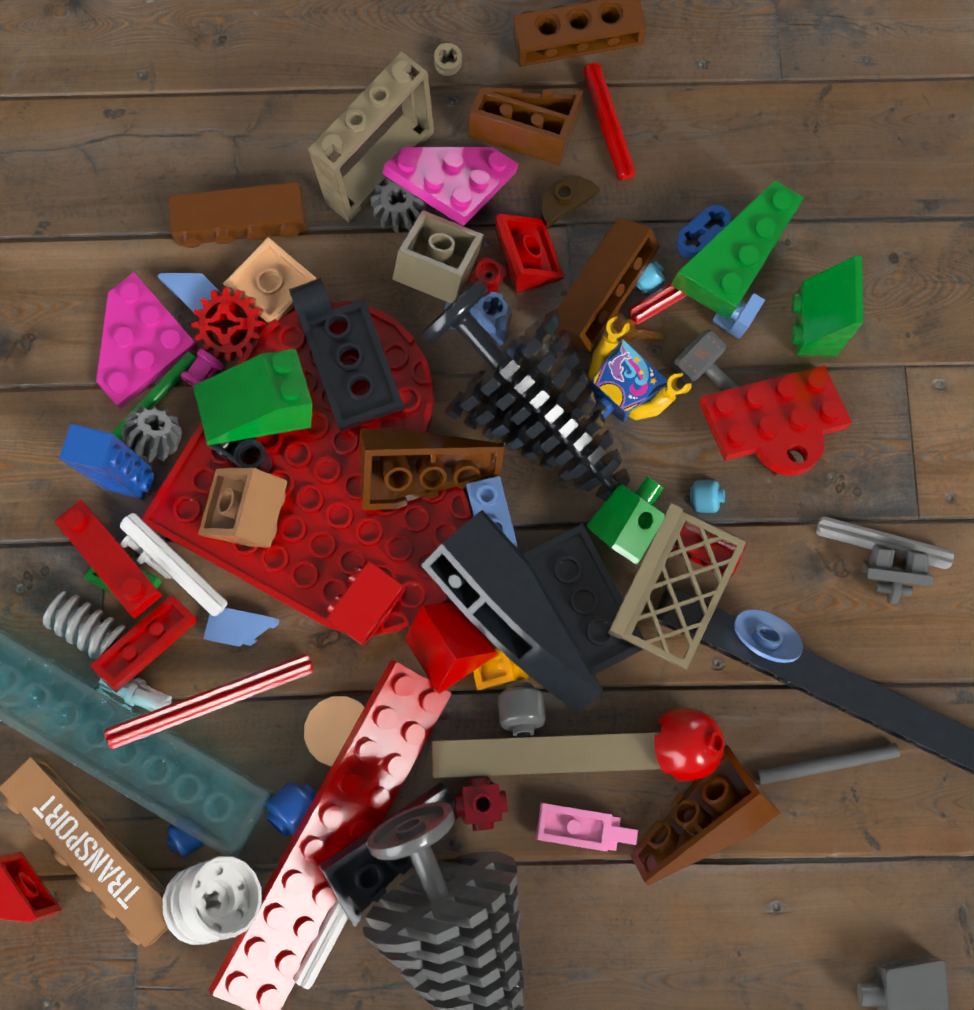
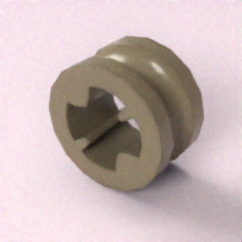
(446, 50)

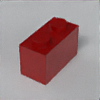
(365, 603)

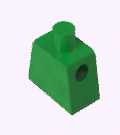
(629, 519)

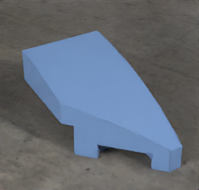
(189, 288)
(237, 627)

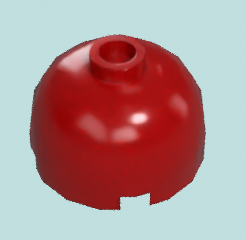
(688, 744)

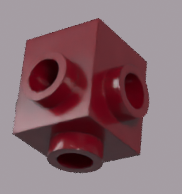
(466, 804)

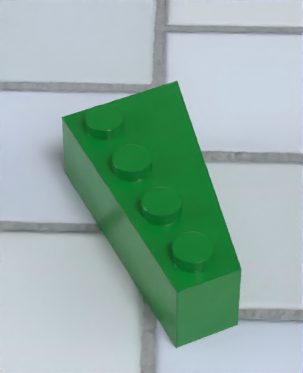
(733, 258)

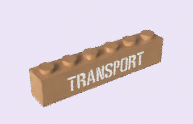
(89, 848)

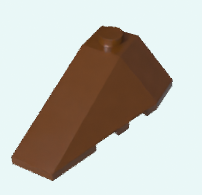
(415, 464)
(705, 820)

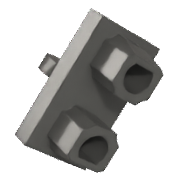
(882, 568)

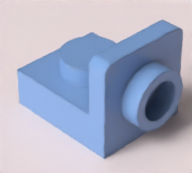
(741, 317)

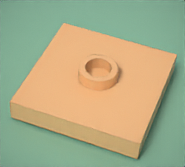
(267, 278)

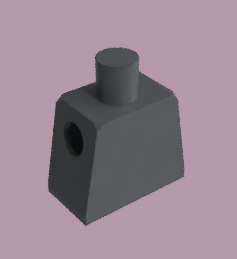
(907, 985)

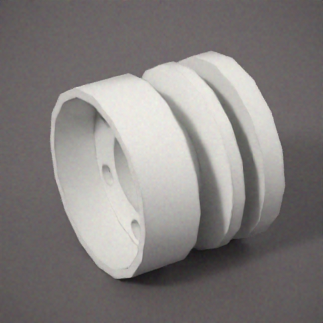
(228, 903)

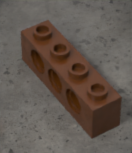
(567, 42)

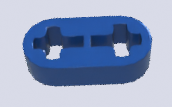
(699, 226)

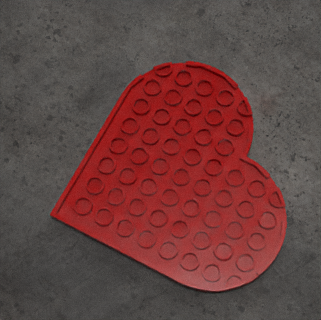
(322, 520)

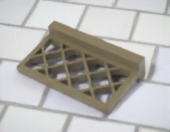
(648, 574)

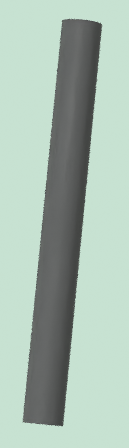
(828, 763)

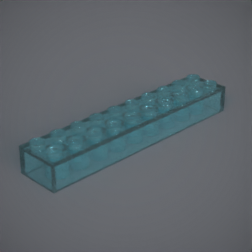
(156, 771)

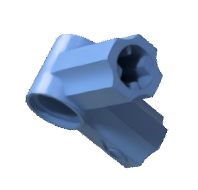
(493, 315)

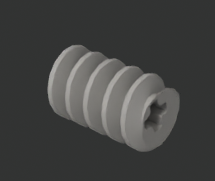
(80, 626)

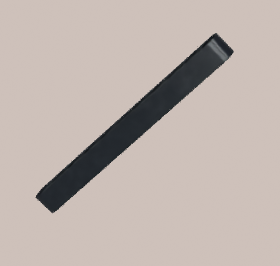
(835, 687)

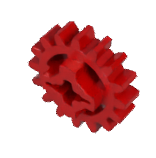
(228, 311)

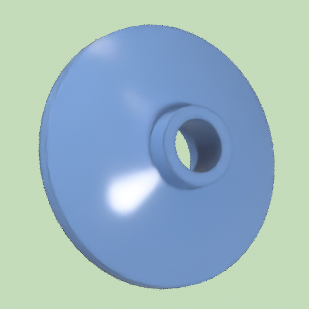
(768, 636)

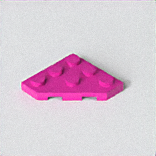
(451, 178)
(137, 341)

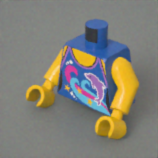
(627, 381)

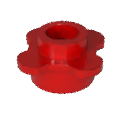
(490, 266)

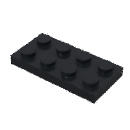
(583, 595)

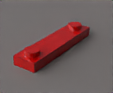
(108, 558)

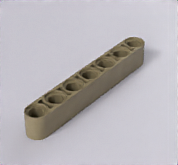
(544, 755)

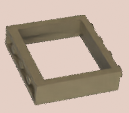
(398, 83)

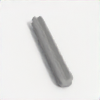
(868, 537)

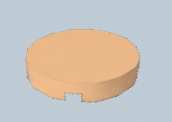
(330, 726)

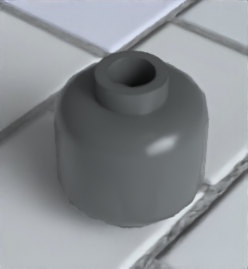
(521, 709)

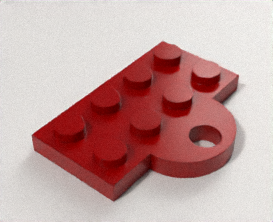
(777, 418)

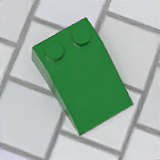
(828, 309)
(255, 399)

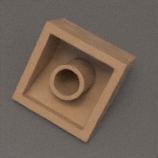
(243, 506)

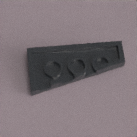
(362, 878)

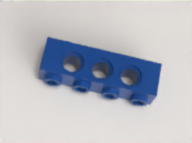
(106, 462)

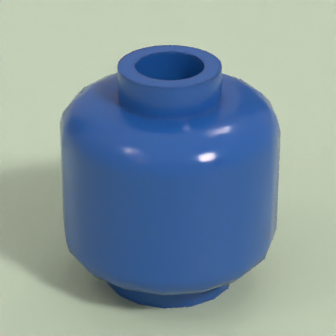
(289, 807)

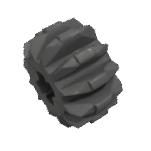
(396, 214)
(151, 433)

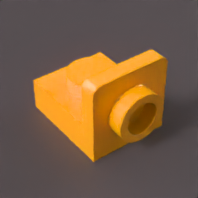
(498, 672)

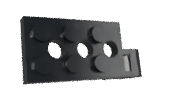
(327, 348)

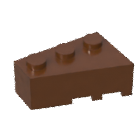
(526, 122)

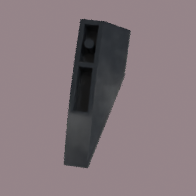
(512, 608)

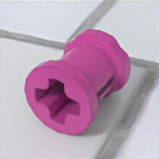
(202, 369)

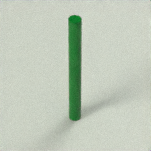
(161, 388)

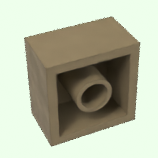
(437, 256)

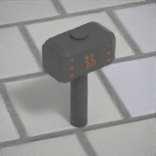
(699, 358)

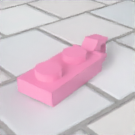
(582, 828)

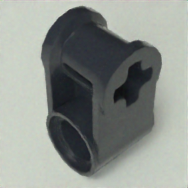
(240, 450)

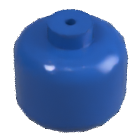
(182, 841)

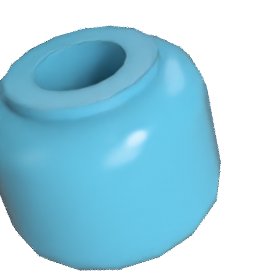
(651, 278)
(706, 496)

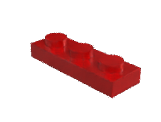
(143, 643)

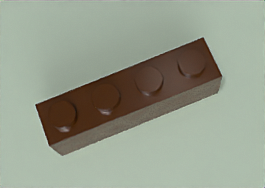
(237, 214)
(606, 282)

